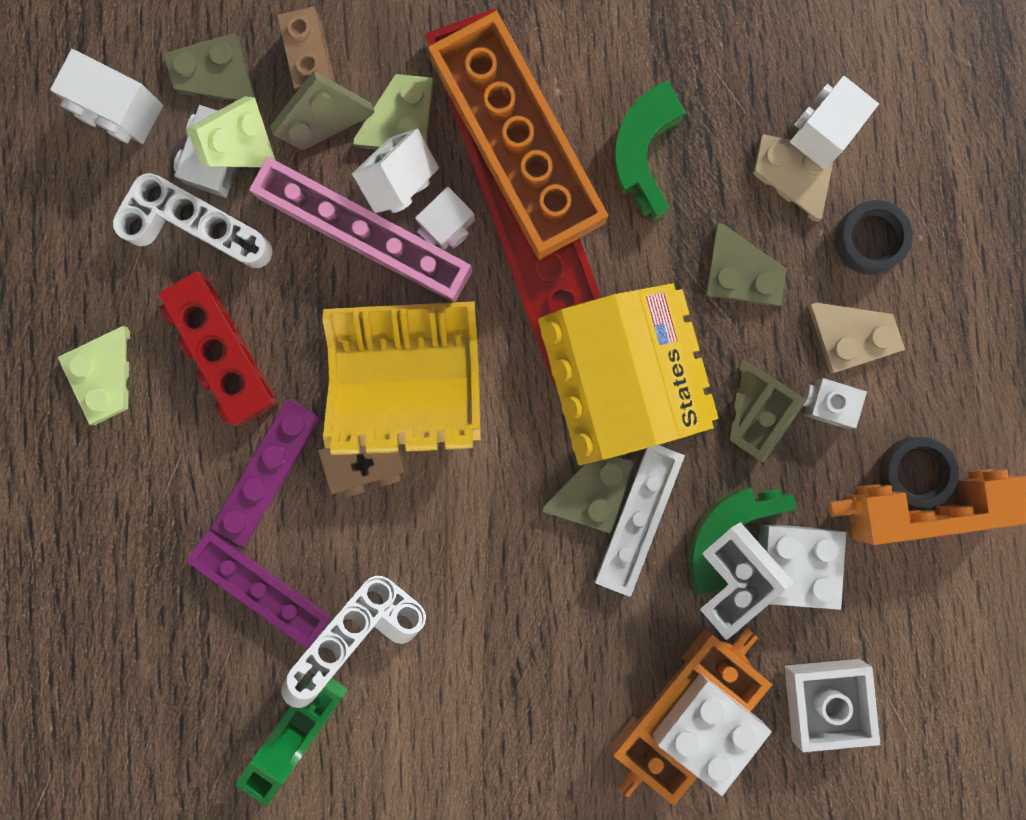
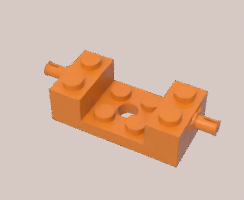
(986, 502)
(635, 743)

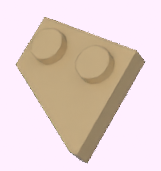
(792, 174)
(854, 335)

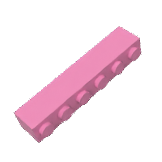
(361, 230)

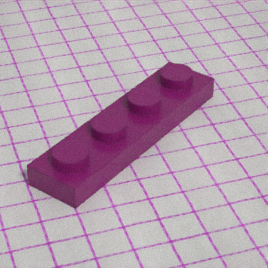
(266, 473)
(259, 589)

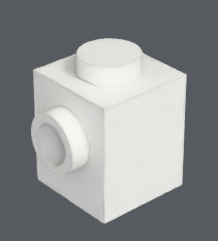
(445, 220)
(834, 403)

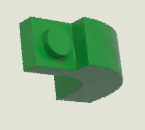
(646, 119)
(718, 519)
(288, 743)

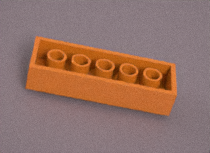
(517, 135)

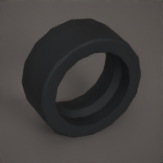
(896, 219)
(945, 458)

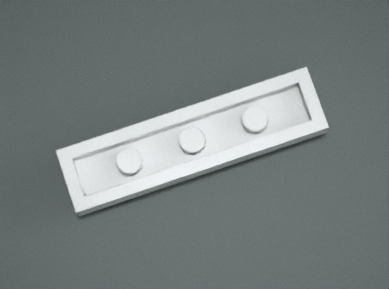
(639, 519)

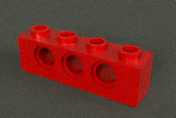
(178, 305)

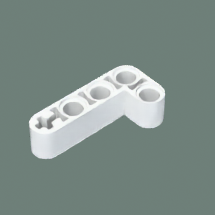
(200, 225)
(344, 643)

